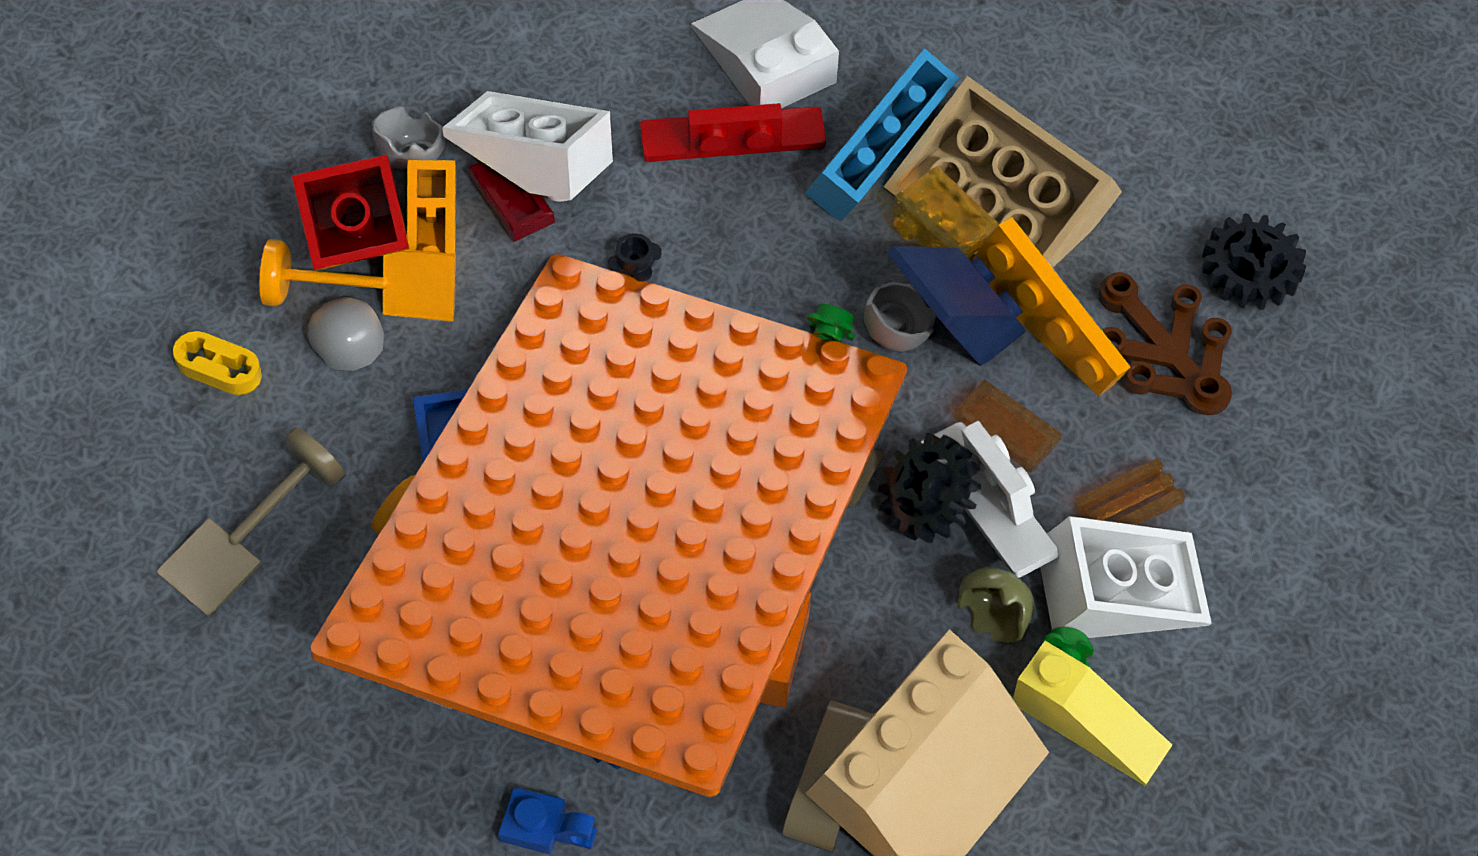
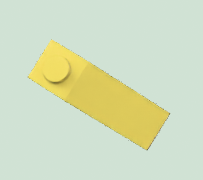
(1089, 713)

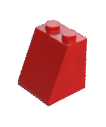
(350, 212)

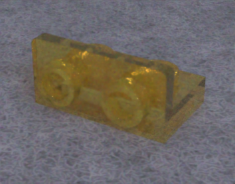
(941, 215)

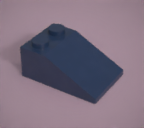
(962, 298)

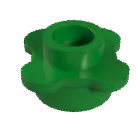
(831, 323)
(1071, 642)

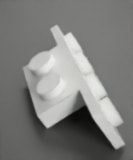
(1003, 502)

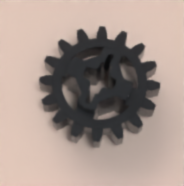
(1252, 258)
(929, 487)

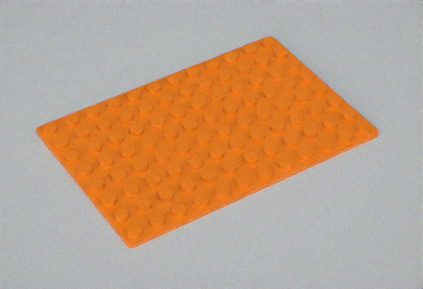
(618, 524)

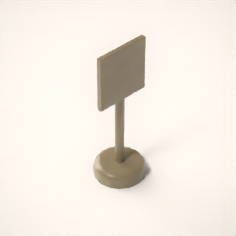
(215, 564)

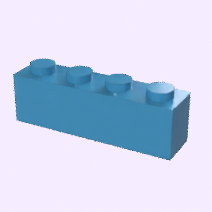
(882, 135)

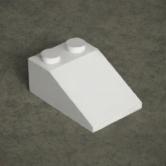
(770, 50)
(535, 142)
(1123, 579)

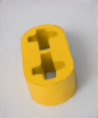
(215, 369)

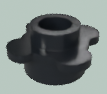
(635, 245)

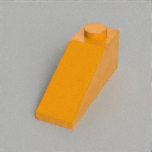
(431, 205)

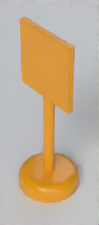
(412, 281)

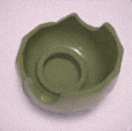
(997, 603)

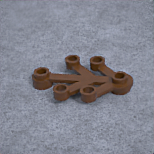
(1169, 349)

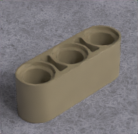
(805, 819)

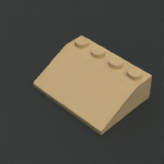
(1011, 170)
(932, 759)

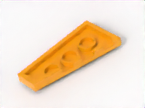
(1050, 308)

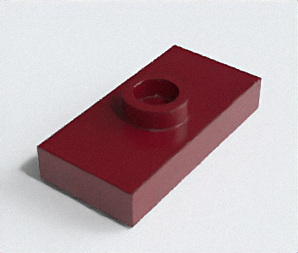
(514, 207)

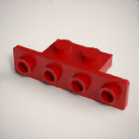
(732, 132)

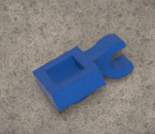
(539, 820)

